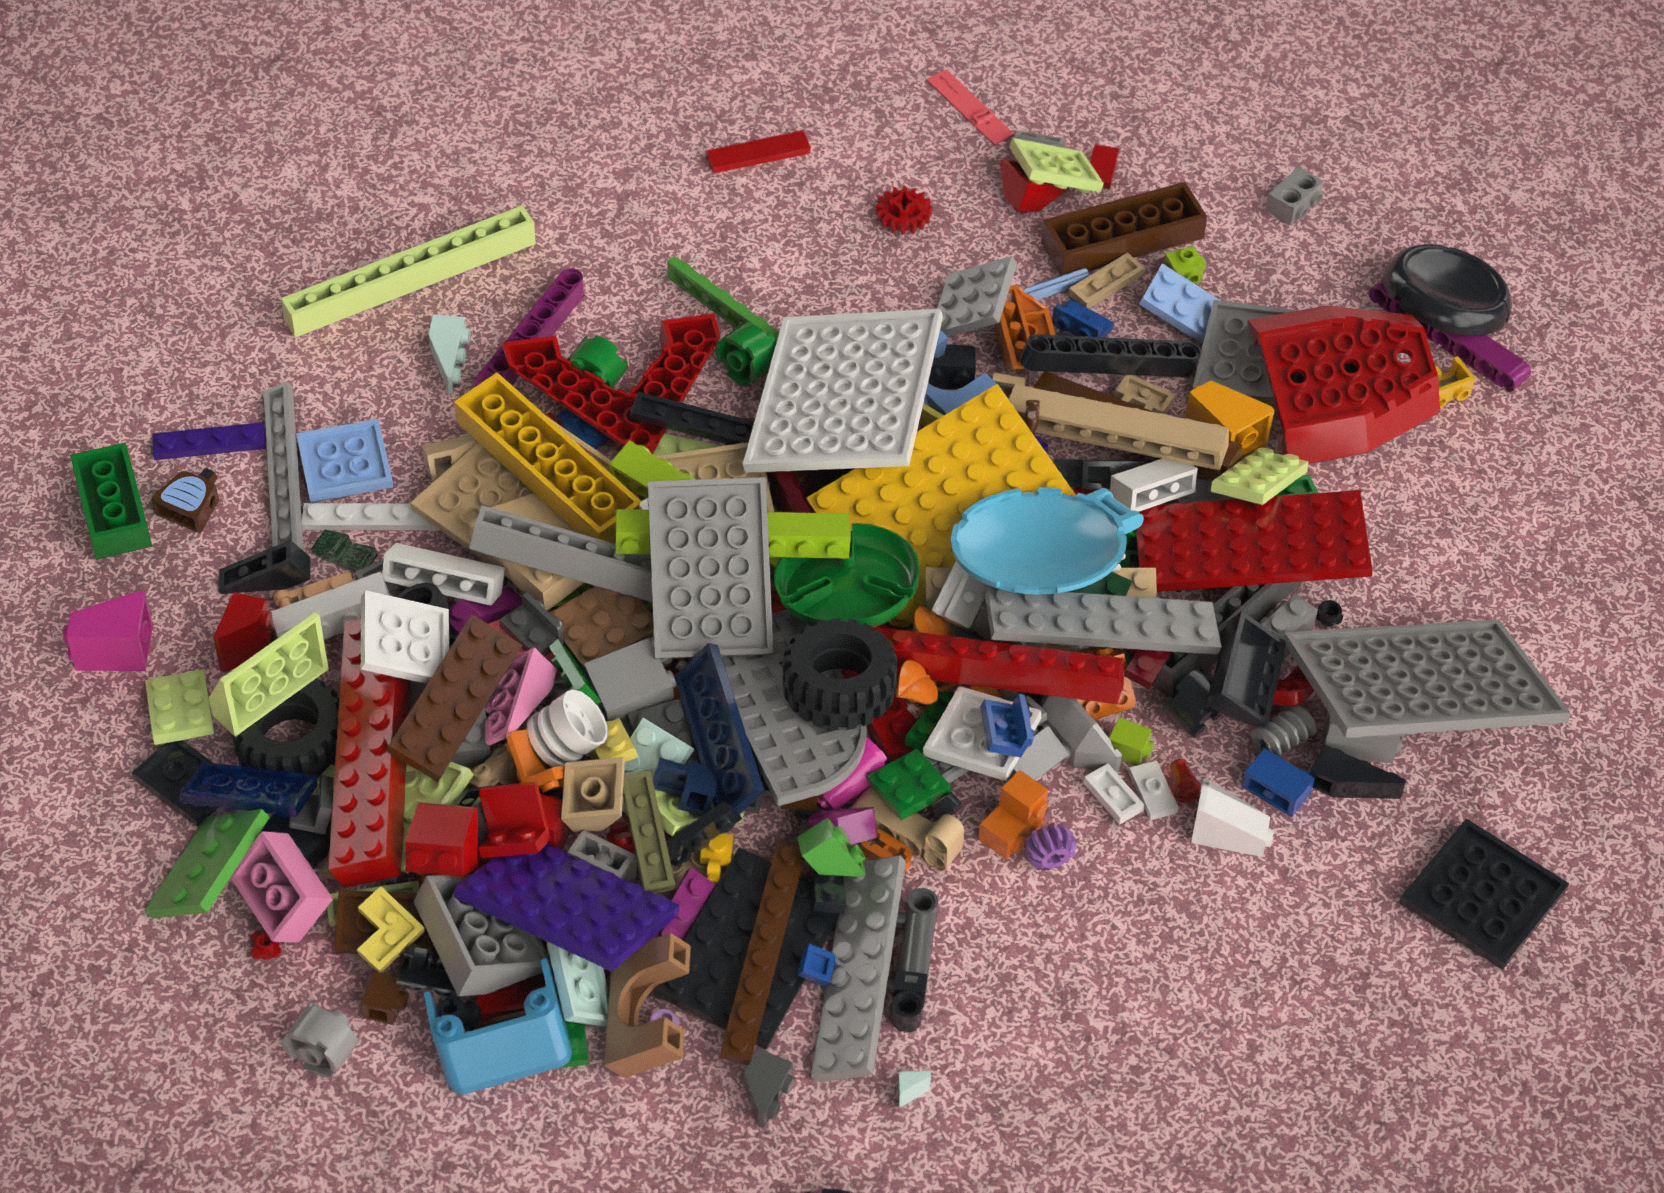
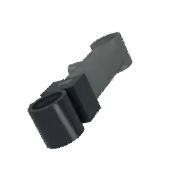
(914, 960)

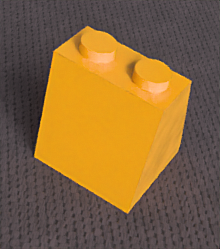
(1246, 417)

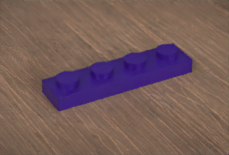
(209, 441)

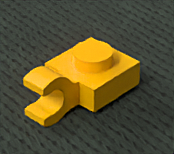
(717, 854)

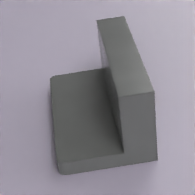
(317, 810)

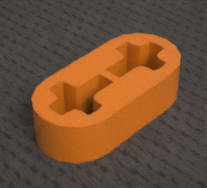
(886, 847)

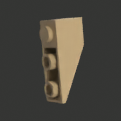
(443, 454)

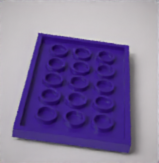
(569, 904)

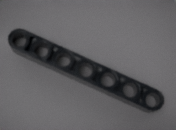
(1109, 355)

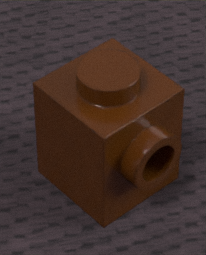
(384, 998)

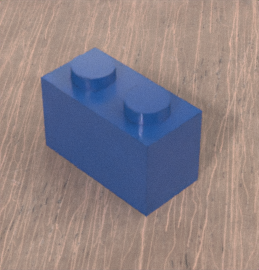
(1278, 782)

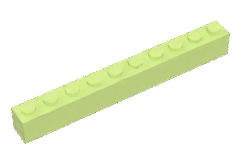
(408, 271)

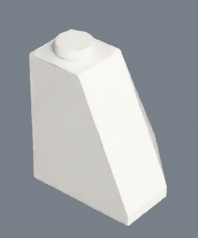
(1230, 822)

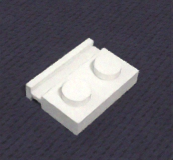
(960, 598)

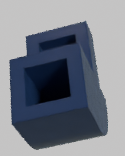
(690, 782)

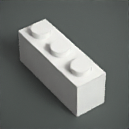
(1153, 484)

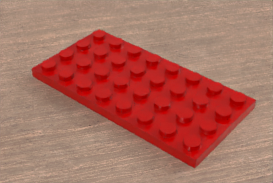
(1255, 543)

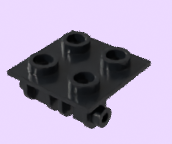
(418, 974)

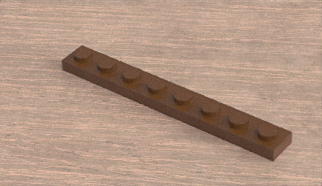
(762, 954)

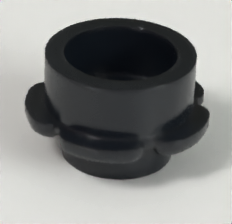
(1329, 607)

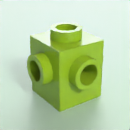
(1186, 263)

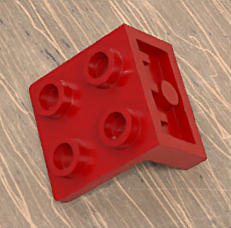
(513, 820)

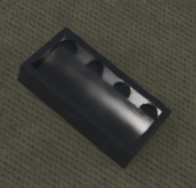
(1247, 671)

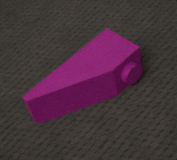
(461, 611)

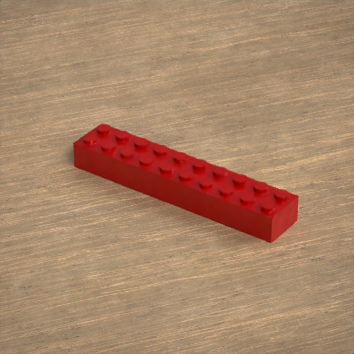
(367, 778)

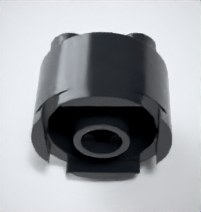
(1190, 705)

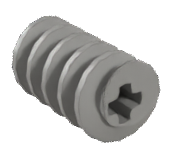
(1284, 730)

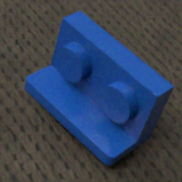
(1081, 320)

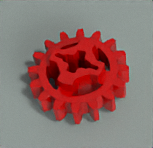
(891, 212)

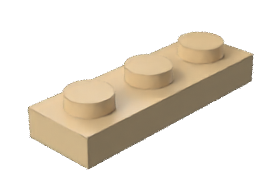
(1106, 281)

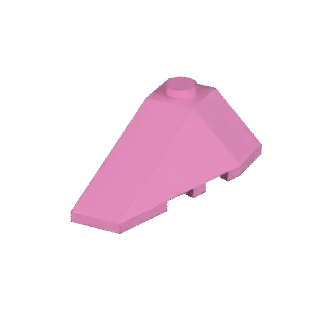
(518, 694)

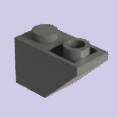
(765, 1083)

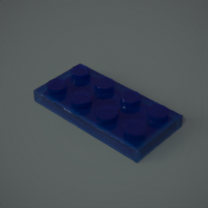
(248, 789)

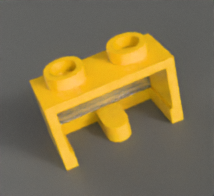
(1456, 383)

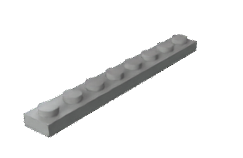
(283, 465)

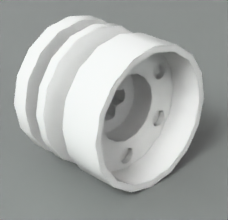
(567, 729)

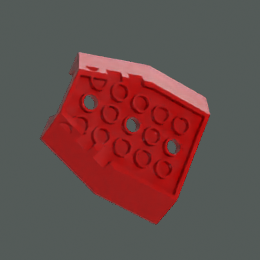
(1341, 411)

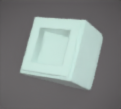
(912, 1085)

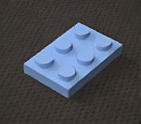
(1179, 302)

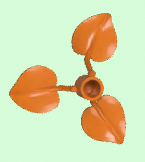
(912, 679)

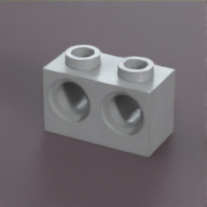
(1295, 196)

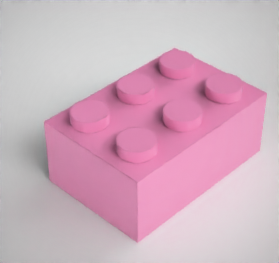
(280, 887)

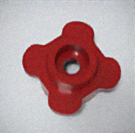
(264, 952)

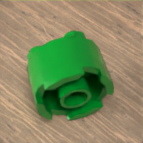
(746, 353)
(600, 359)

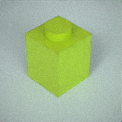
(1132, 741)

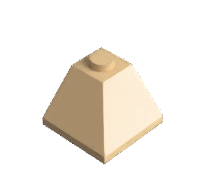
(592, 794)

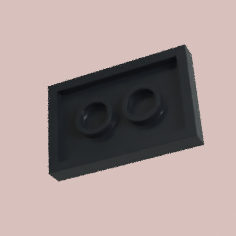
(167, 774)

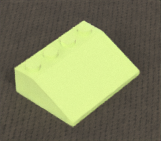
(270, 676)

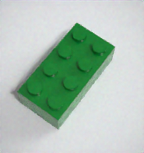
(111, 500)

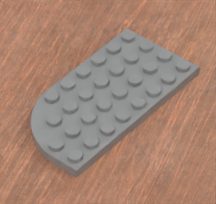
(790, 753)

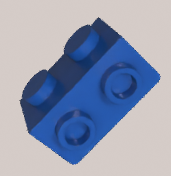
(1007, 726)

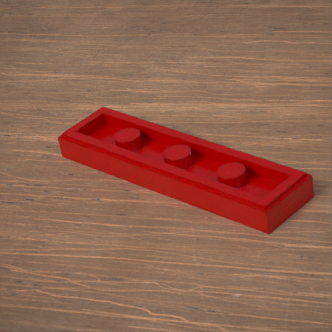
(758, 151)

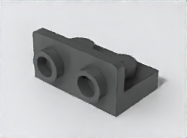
(533, 625)

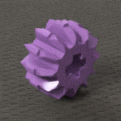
(1050, 846)

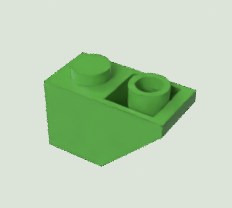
(830, 851)

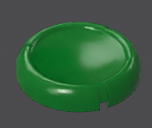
(866, 587)

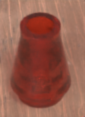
(1184, 783)

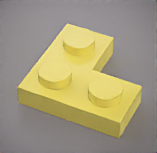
(395, 930)

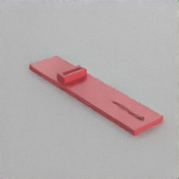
(970, 107)

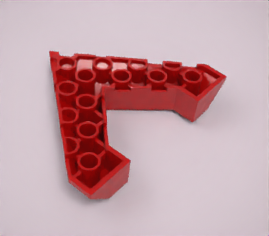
(685, 349)

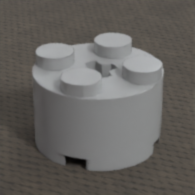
(320, 1040)

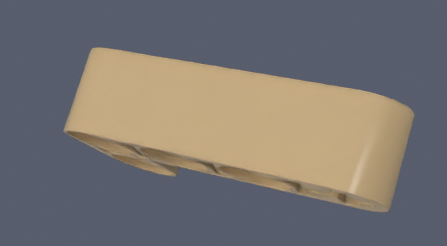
(928, 841)

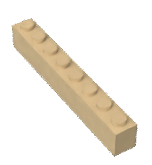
(1125, 428)

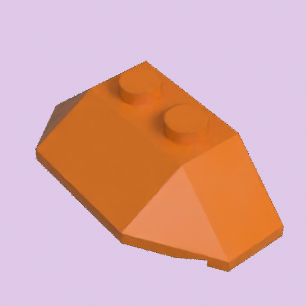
(1019, 320)

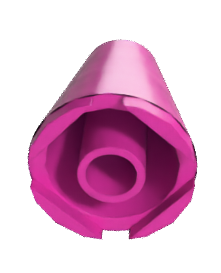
(857, 782)

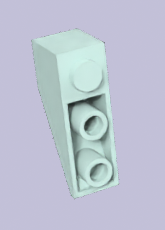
(447, 343)

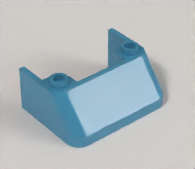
(503, 1049)

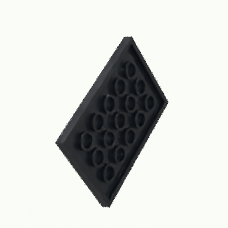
(722, 941)

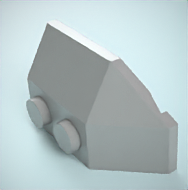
(1079, 734)

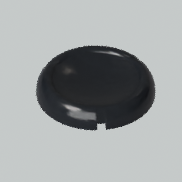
(1448, 289)

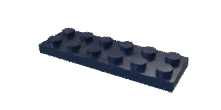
(718, 729)

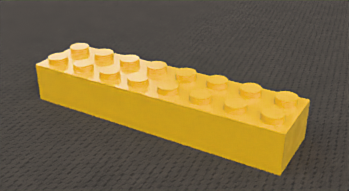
(544, 458)

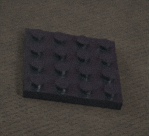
(1484, 893)

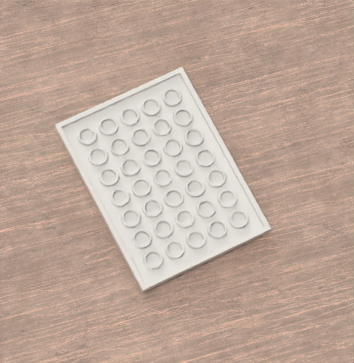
(844, 391)

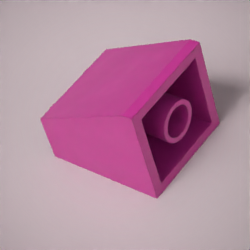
(111, 635)

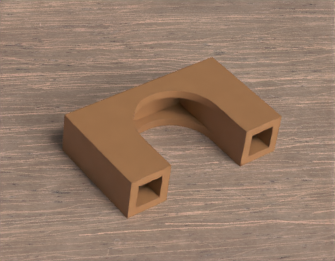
(643, 1047)

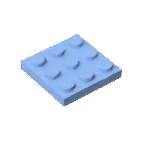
(344, 460)

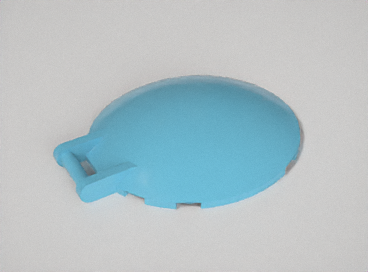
(1043, 539)

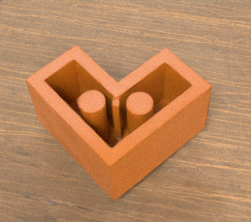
(1018, 813)

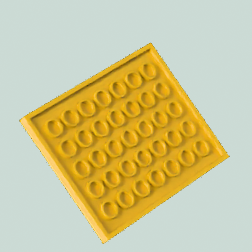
(952, 466)

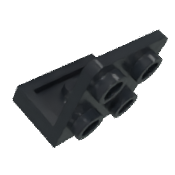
(954, 367)

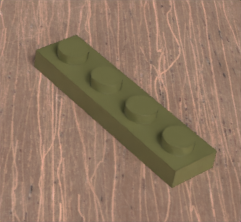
(647, 832)

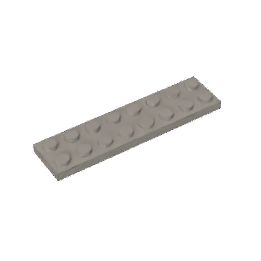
(1103, 621)
(860, 972)

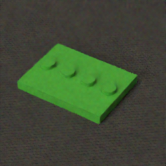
(207, 864)

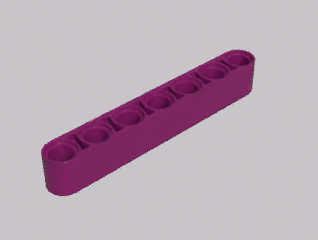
(540, 321)
(1476, 351)

